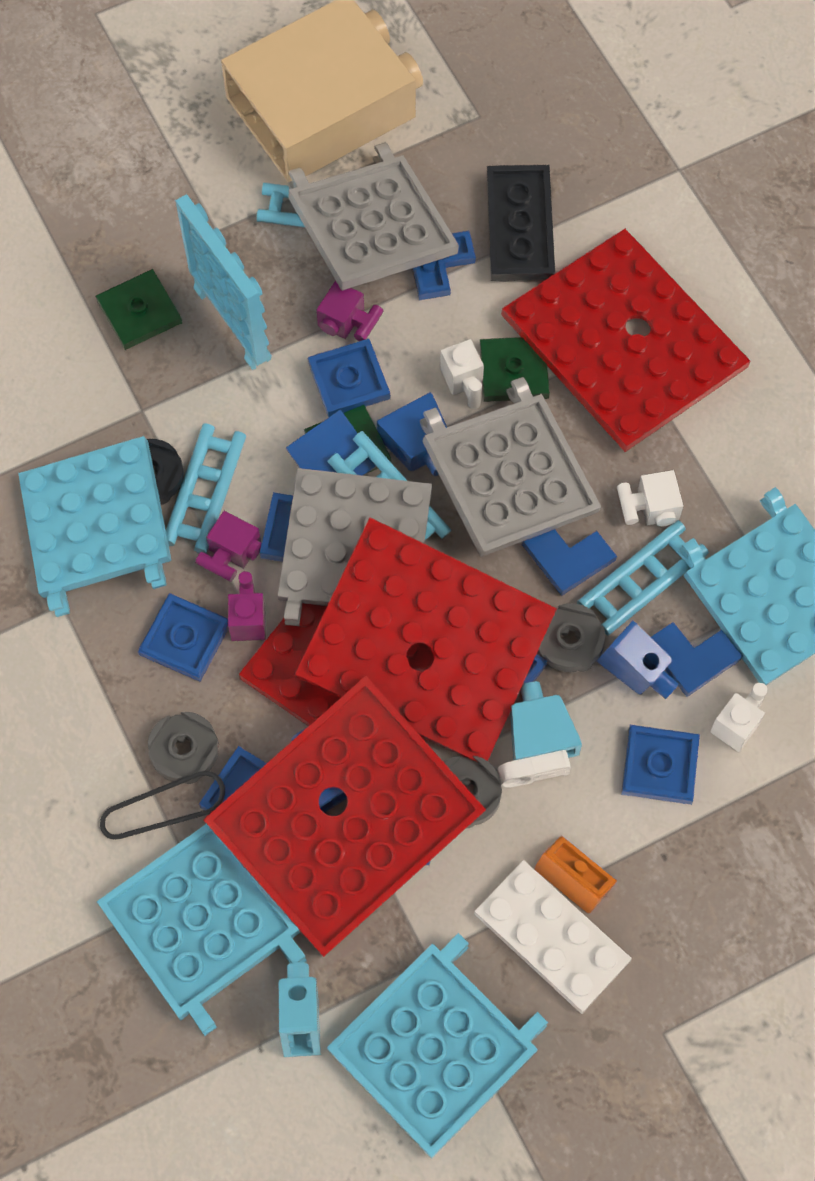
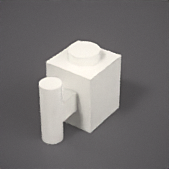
(463, 371)
(656, 496)
(740, 718)

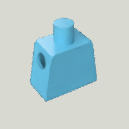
(541, 725)
(299, 1012)

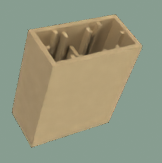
(322, 86)

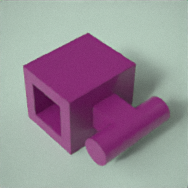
(344, 310)
(232, 542)
(246, 611)

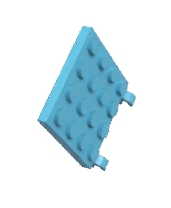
(223, 281)
(94, 520)
(762, 589)
(198, 923)
(434, 1048)

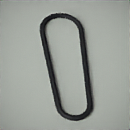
(156, 791)

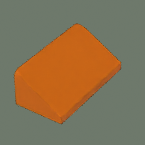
(575, 874)

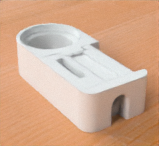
(534, 768)

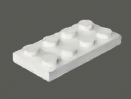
(552, 936)

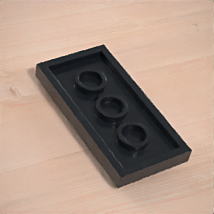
(520, 222)

